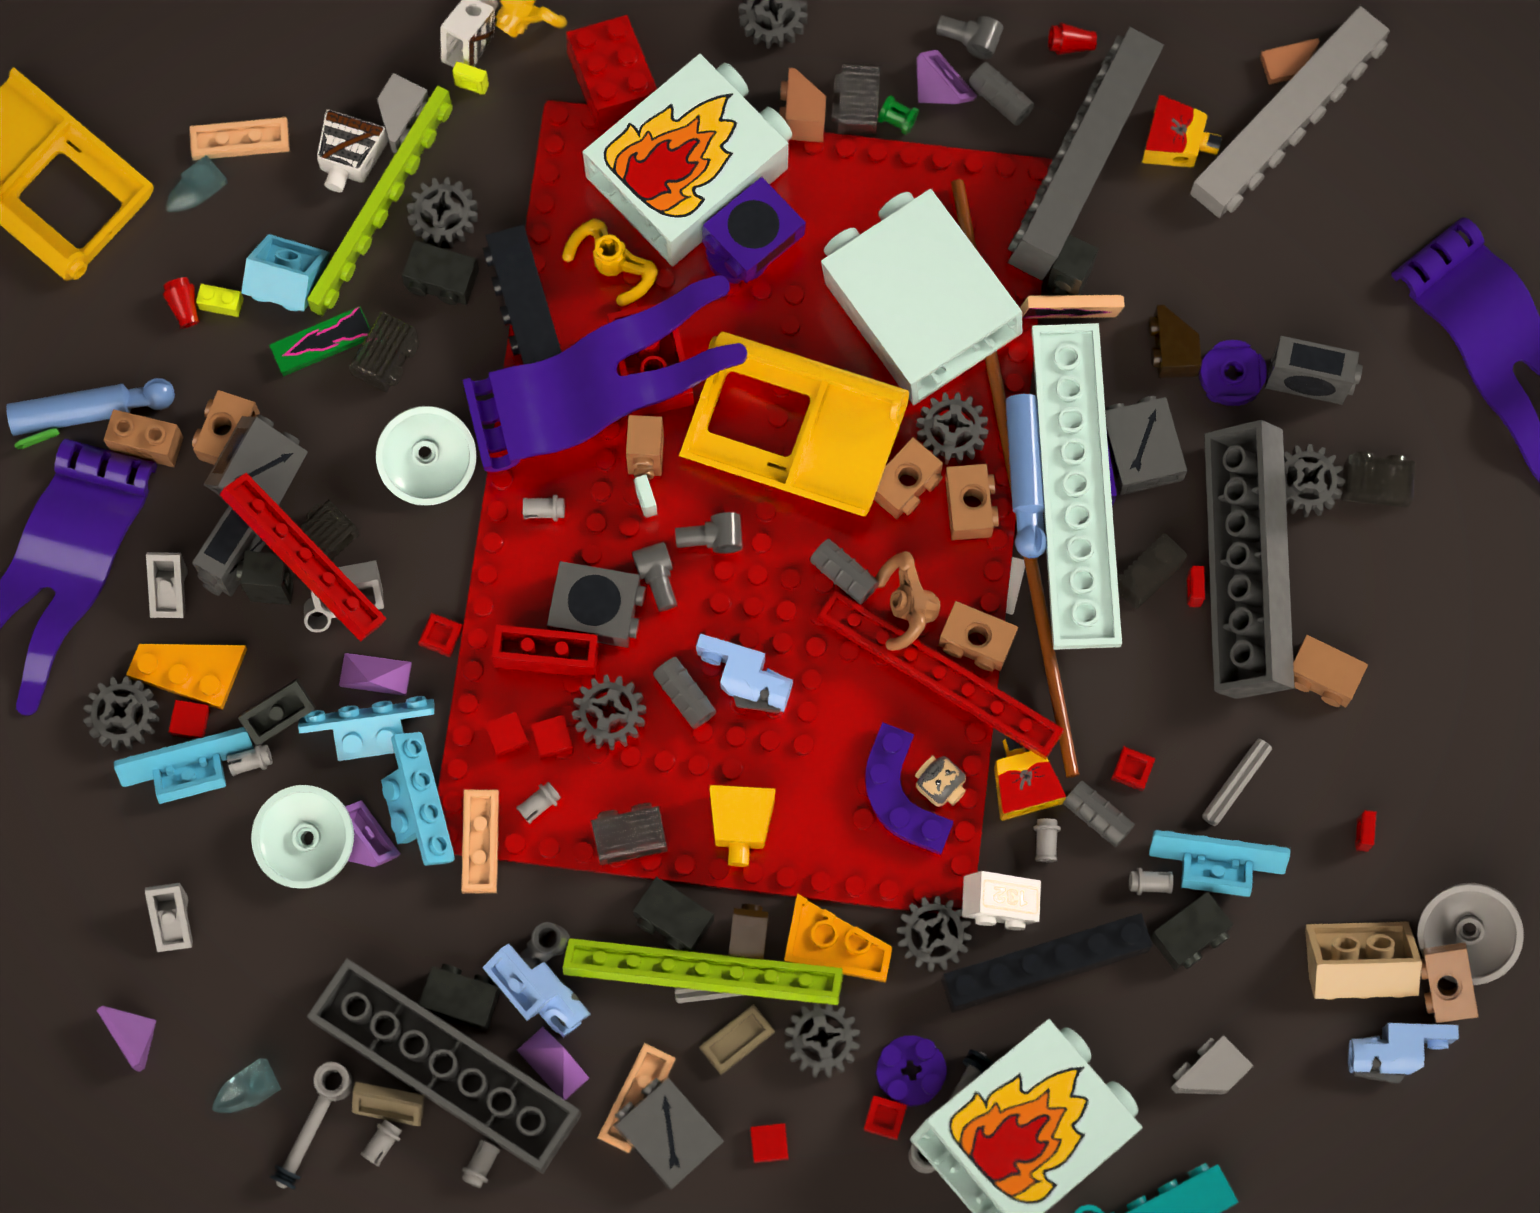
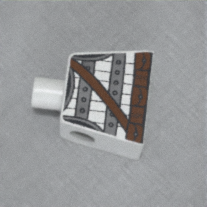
(467, 31)
(349, 149)

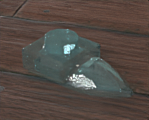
(196, 185)
(247, 1088)

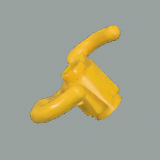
(517, 14)
(611, 258)

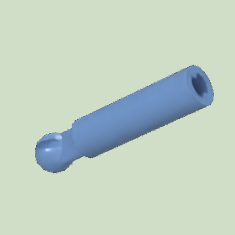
(86, 406)
(1026, 474)

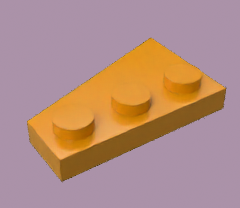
(189, 671)
(828, 941)

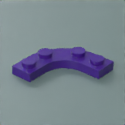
(890, 802)

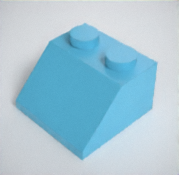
(283, 272)

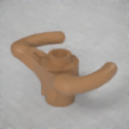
(909, 599)

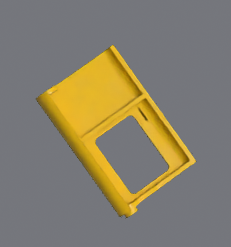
(30, 137)
(839, 442)

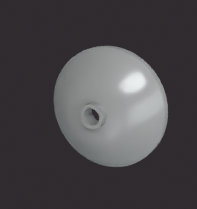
(1497, 935)

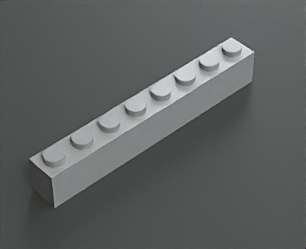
(1290, 112)

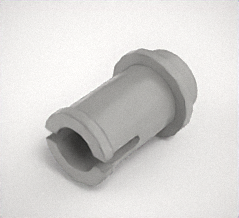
(544, 508)
(250, 759)
(538, 802)
(1046, 840)
(1145, 881)
(381, 1142)
(480, 1164)

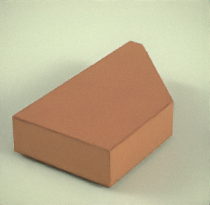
(1285, 61)

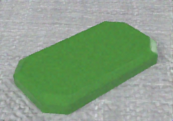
(34, 439)

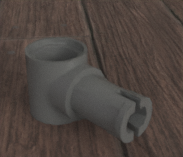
(978, 36)
(720, 533)
(654, 567)
(537, 950)

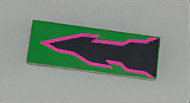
(320, 341)

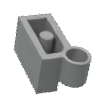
(364, 577)

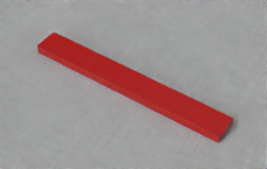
(942, 675)

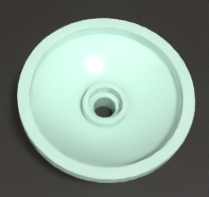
(428, 478)
(281, 830)

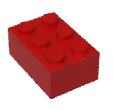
(609, 69)
(657, 356)

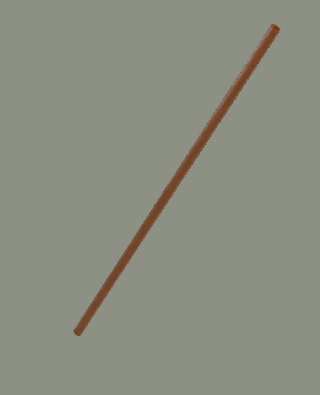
(1031, 564)

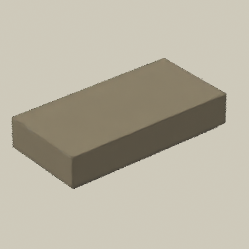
(737, 1039)
(388, 1104)

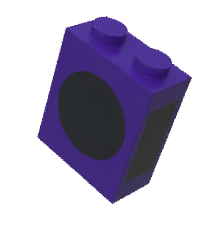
(752, 230)

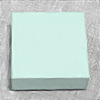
(645, 496)

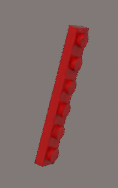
(303, 556)

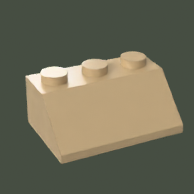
(1362, 960)

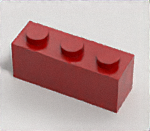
(545, 651)

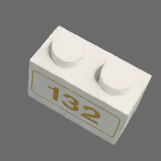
(1001, 899)

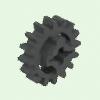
(763, 24)
(453, 221)
(966, 430)
(1316, 490)
(622, 715)
(111, 722)
(919, 925)
(825, 1053)

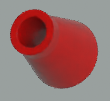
(1070, 39)
(182, 301)

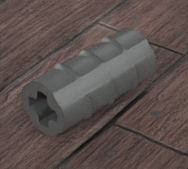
(1001, 94)
(844, 571)
(684, 692)
(1098, 814)

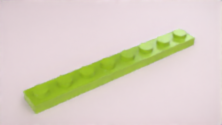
(375, 209)
(703, 971)

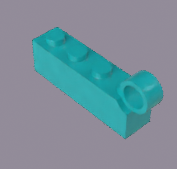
(1203, 1193)

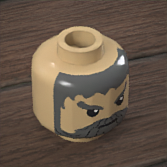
(940, 781)

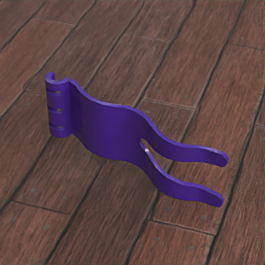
(1488, 319)
(580, 393)
(70, 549)

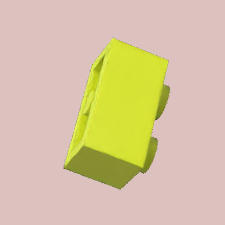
(219, 300)

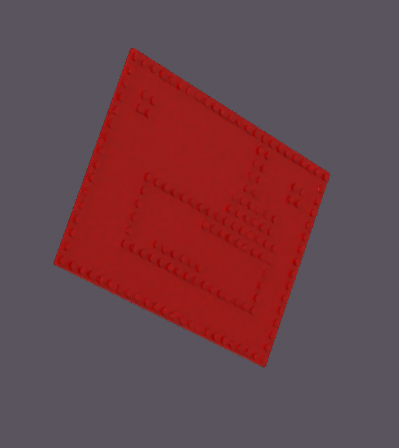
(766, 595)

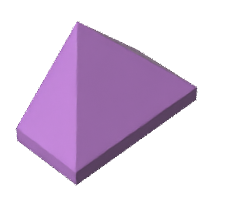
(939, 81)
(375, 674)
(370, 843)
(131, 1033)
(553, 1063)

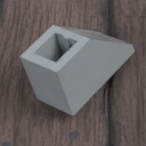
(400, 107)
(1215, 1071)

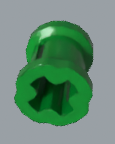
(898, 115)

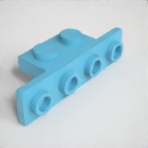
(366, 730)
(184, 767)
(415, 801)
(1218, 863)

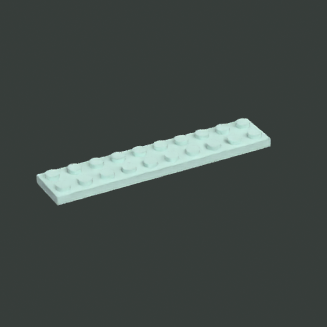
(1076, 487)

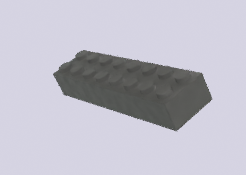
(1083, 153)
(1249, 560)
(444, 1065)

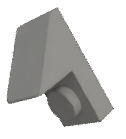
(166, 584)
(169, 917)

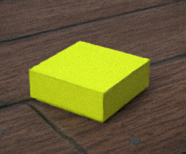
(470, 78)

